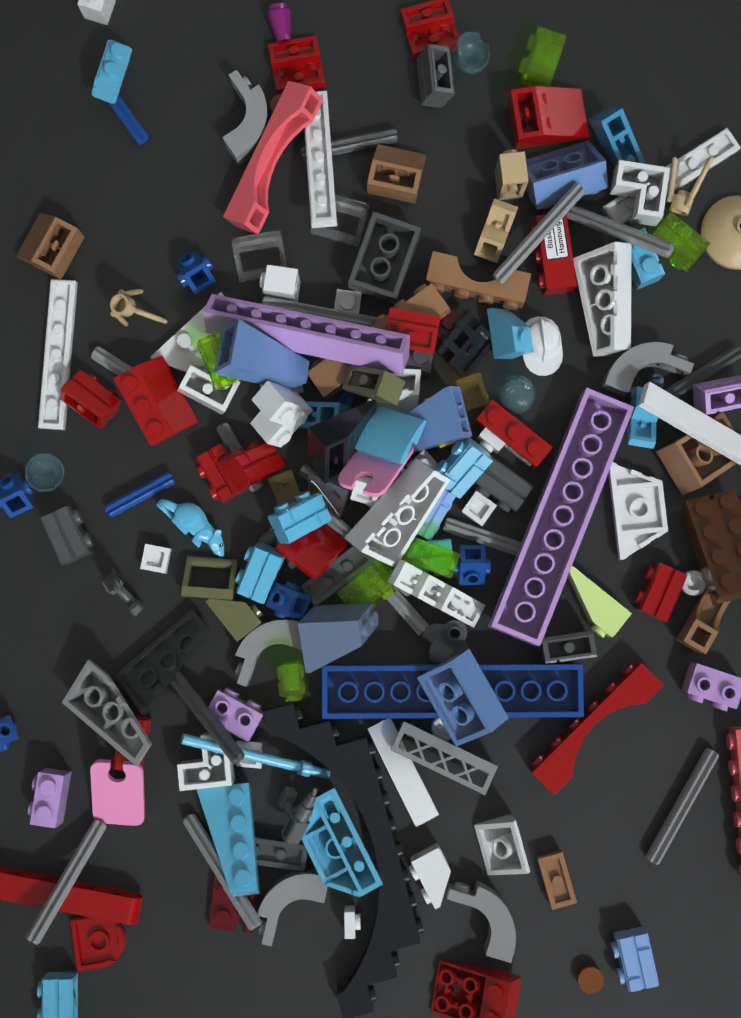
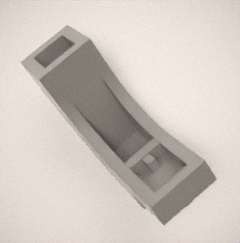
(245, 138)
(650, 354)
(268, 634)
(288, 888)
(501, 933)

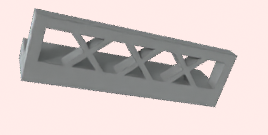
(448, 749)

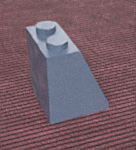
(334, 631)

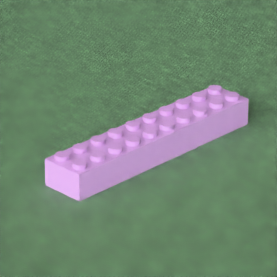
(561, 517)

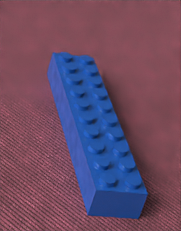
(395, 692)

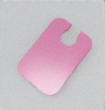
(380, 470)
(117, 799)

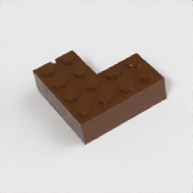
(716, 540)

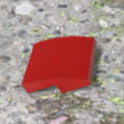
(429, 24)
(297, 62)
(314, 551)

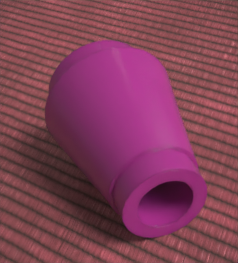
(280, 21)

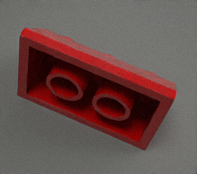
(154, 400)

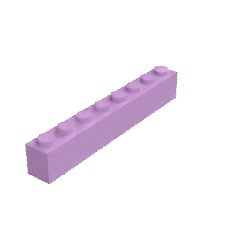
(313, 334)

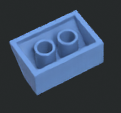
(557, 171)
(463, 698)

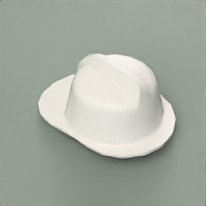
(546, 346)

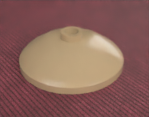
(723, 231)

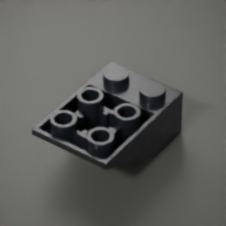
(334, 440)

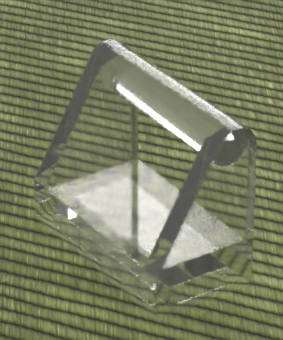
(352, 208)
(253, 243)

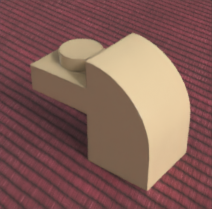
(495, 230)

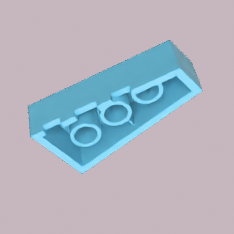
(232, 829)

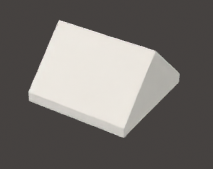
(502, 846)

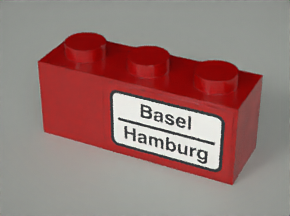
(555, 259)
(517, 437)

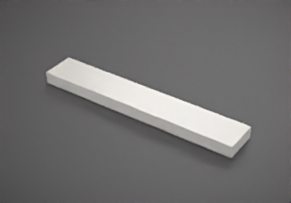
(320, 168)
(688, 168)
(57, 353)
(691, 421)

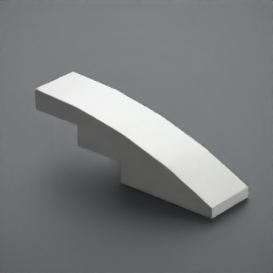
(436, 593)
(403, 773)

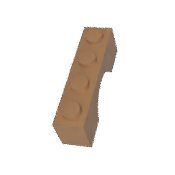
(447, 276)
(702, 624)

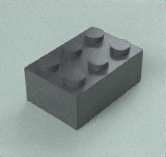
(384, 258)

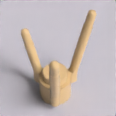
(683, 200)
(125, 306)

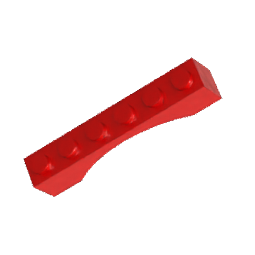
(557, 763)

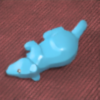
(192, 519)

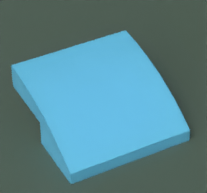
(390, 435)

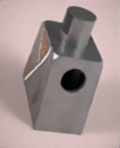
(335, 497)

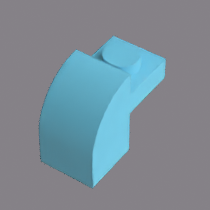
(641, 424)

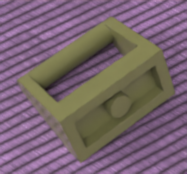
(204, 592)

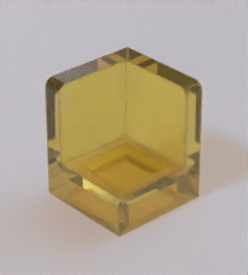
(473, 391)
(284, 487)

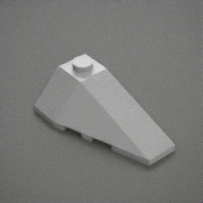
(103, 708)

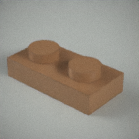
(556, 880)

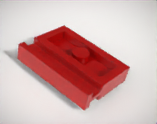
(420, 326)

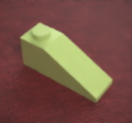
(598, 606)

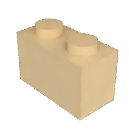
(511, 175)

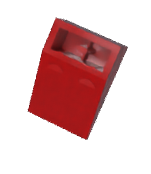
(546, 116)
(474, 991)

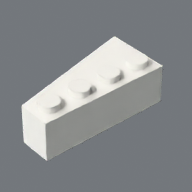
(606, 297)
(399, 514)

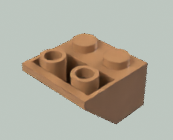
(396, 173)
(51, 245)

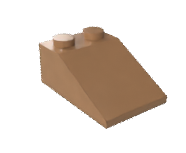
(692, 462)

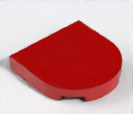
(96, 942)

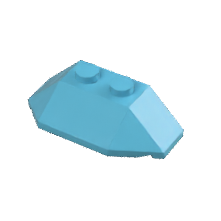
(338, 848)

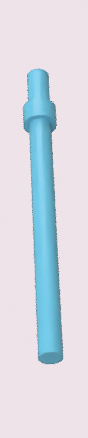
(302, 767)

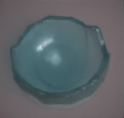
(471, 53)
(516, 394)
(44, 472)

